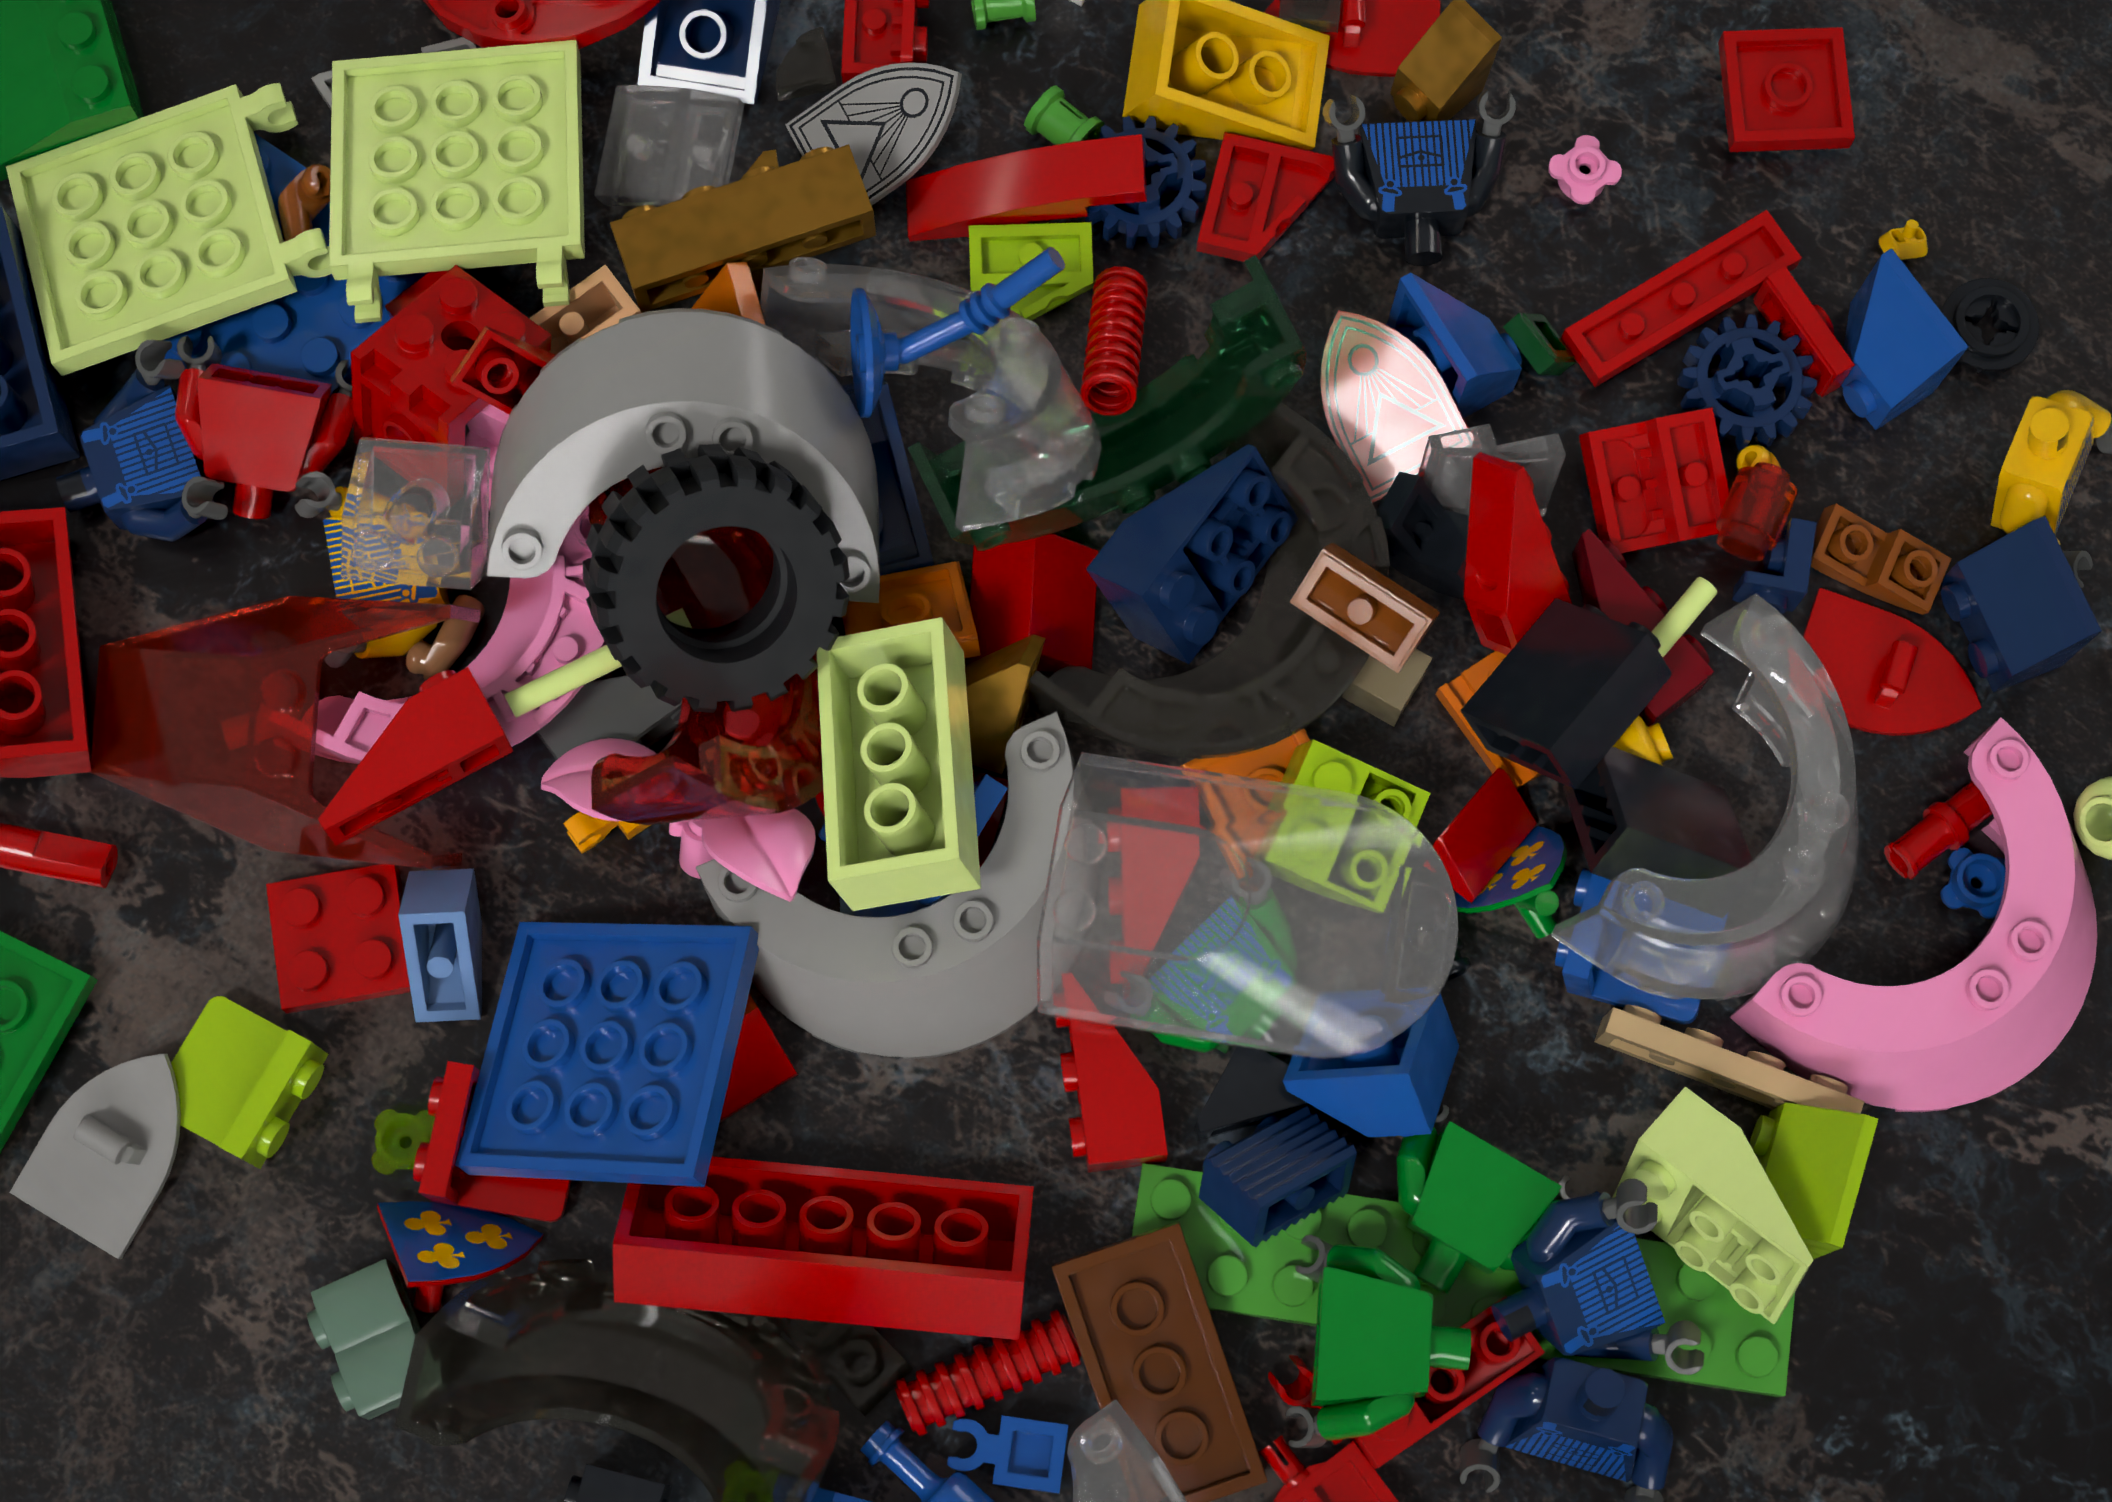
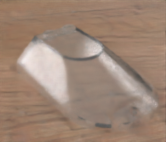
(1240, 911)

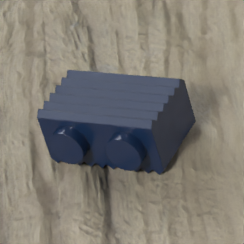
(1277, 1174)

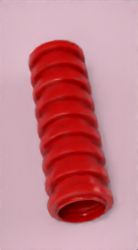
(1114, 341)
(988, 1373)

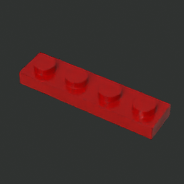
(1679, 298)

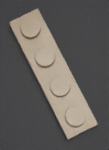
(1702, 1058)

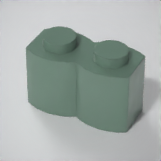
(371, 1333)

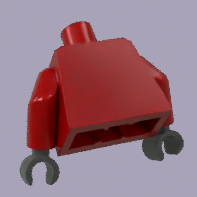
(259, 425)

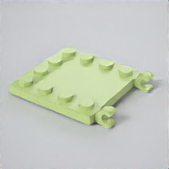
(456, 166)
(158, 227)

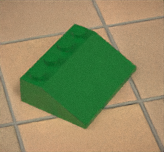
(60, 76)

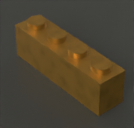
(755, 220)

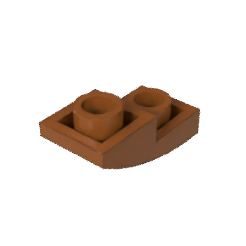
(1878, 563)

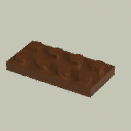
(1161, 1358)

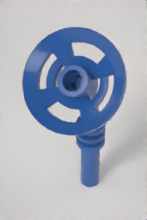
(881, 352)

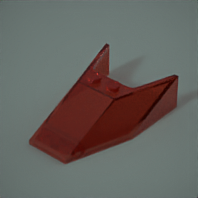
(228, 714)

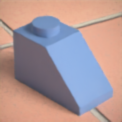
(443, 944)

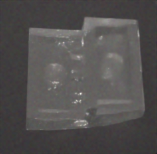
(666, 144)
(1449, 464)

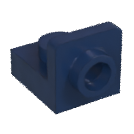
(1789, 569)

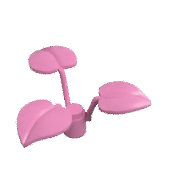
(760, 849)

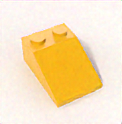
(1226, 71)

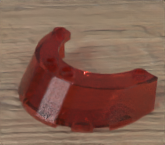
(724, 759)

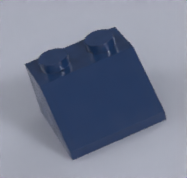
(2019, 606)

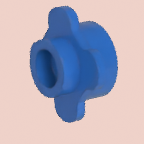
(1959, 890)

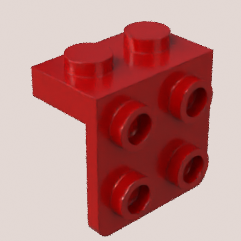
(448, 1184)

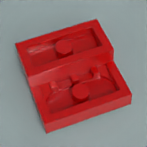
(1656, 480)

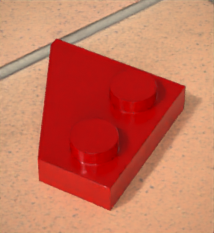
(1258, 195)

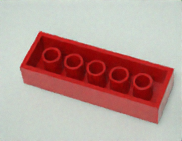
(829, 1247)

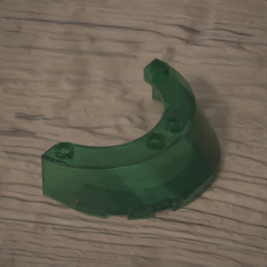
(1172, 426)

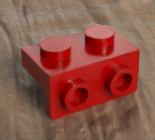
(882, 35)

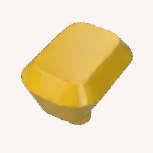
(1906, 242)

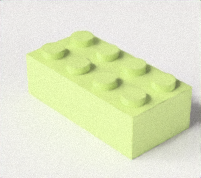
(897, 766)

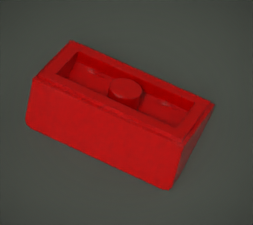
(1484, 835)

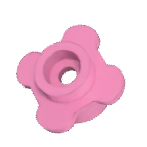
(1579, 186)

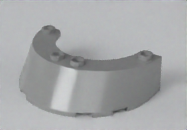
(669, 386)
(927, 976)

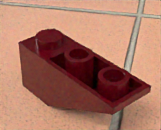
(1615, 593)

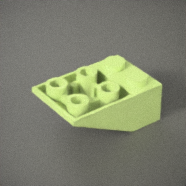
(1719, 1205)

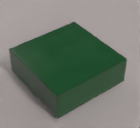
(1540, 343)

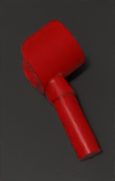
(1300, 1391)

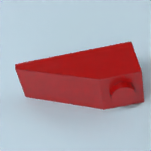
(425, 748)

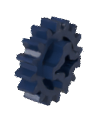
(1167, 170)
(1758, 359)

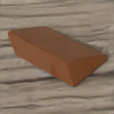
(1364, 606)

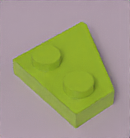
(1003, 249)

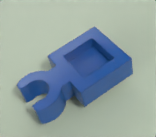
(1024, 1453)

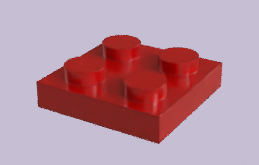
(1786, 89)
(338, 937)

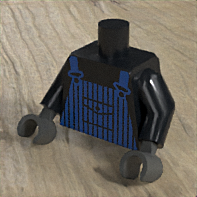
(1418, 175)

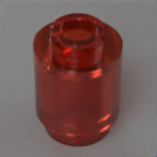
(1755, 511)

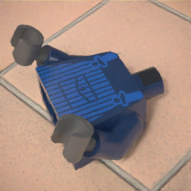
(141, 459)
(1591, 1286)
(1576, 1419)

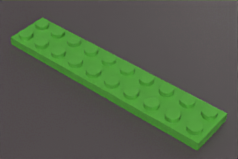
(1738, 1346)

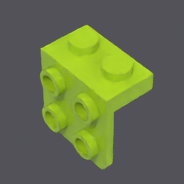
(243, 1079)

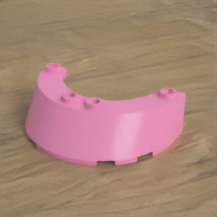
(539, 632)
(1989, 1014)

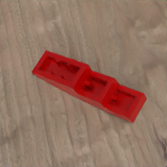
(1027, 187)

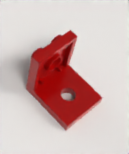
(406, 368)

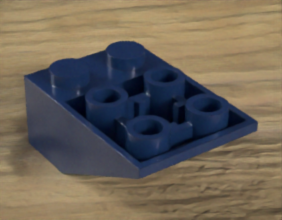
(1194, 553)

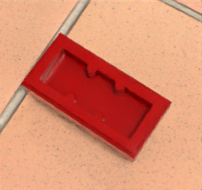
(1784, 301)

